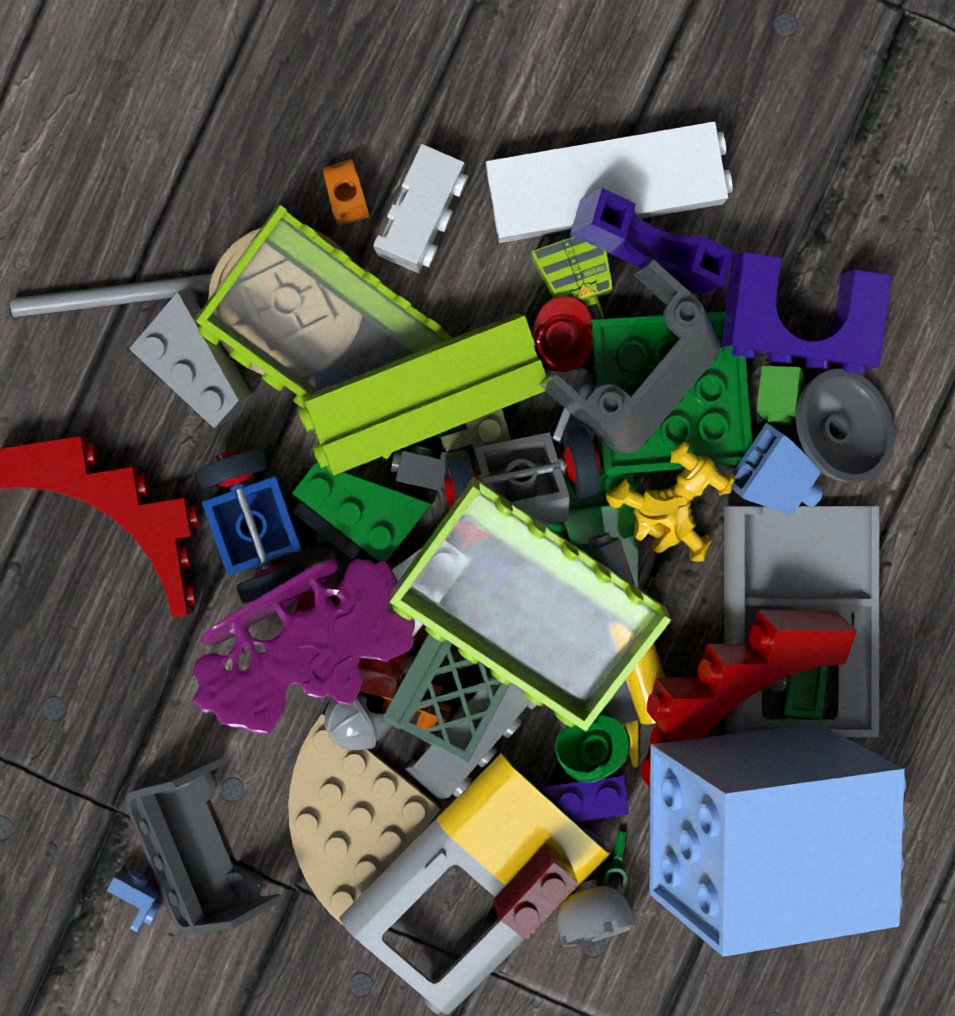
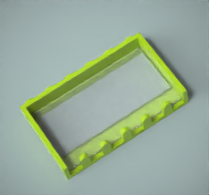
(310, 312)
(528, 606)

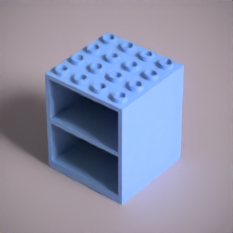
(776, 837)

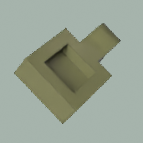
(479, 432)

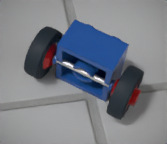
(251, 522)

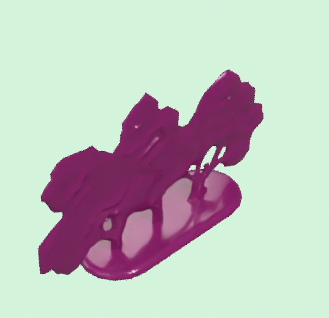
(314, 648)

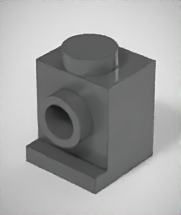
(419, 467)

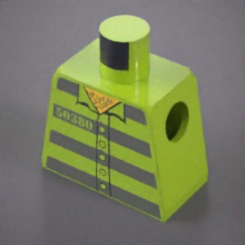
(575, 271)

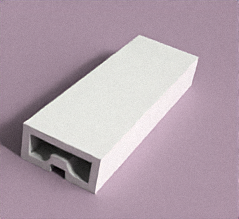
(654, 170)

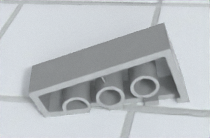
(448, 775)

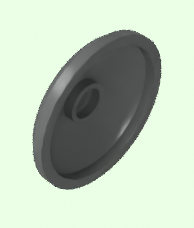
(845, 426)

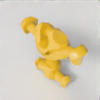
(668, 512)

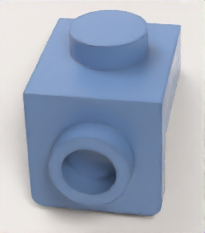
(136, 890)

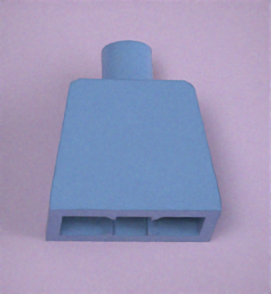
(777, 473)

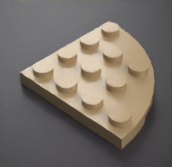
(350, 818)

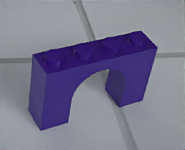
(754, 325)

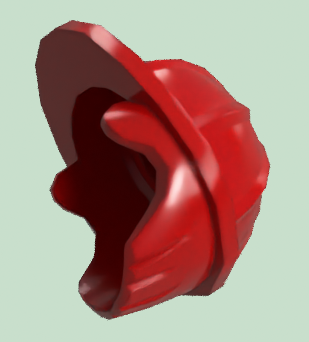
(562, 334)

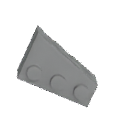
(190, 362)

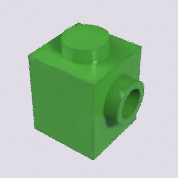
(780, 393)

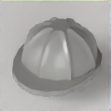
(354, 725)

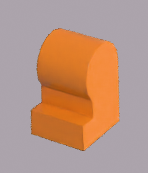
(345, 192)

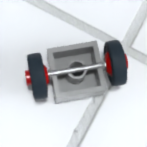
(530, 472)

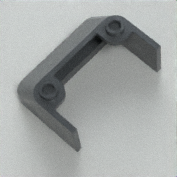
(628, 421)
(190, 854)

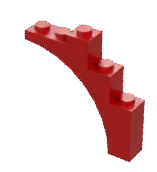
(121, 494)
(731, 673)

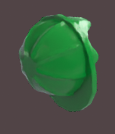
(594, 752)

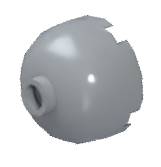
(593, 914)

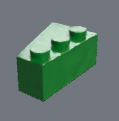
(362, 510)

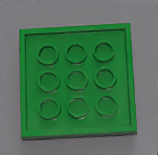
(709, 416)

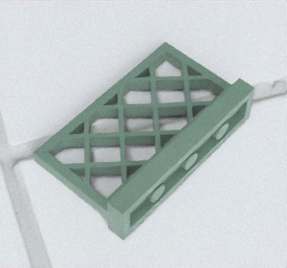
(420, 679)

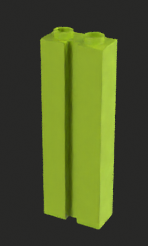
(423, 394)

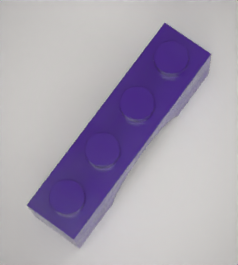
(614, 227)
(589, 800)

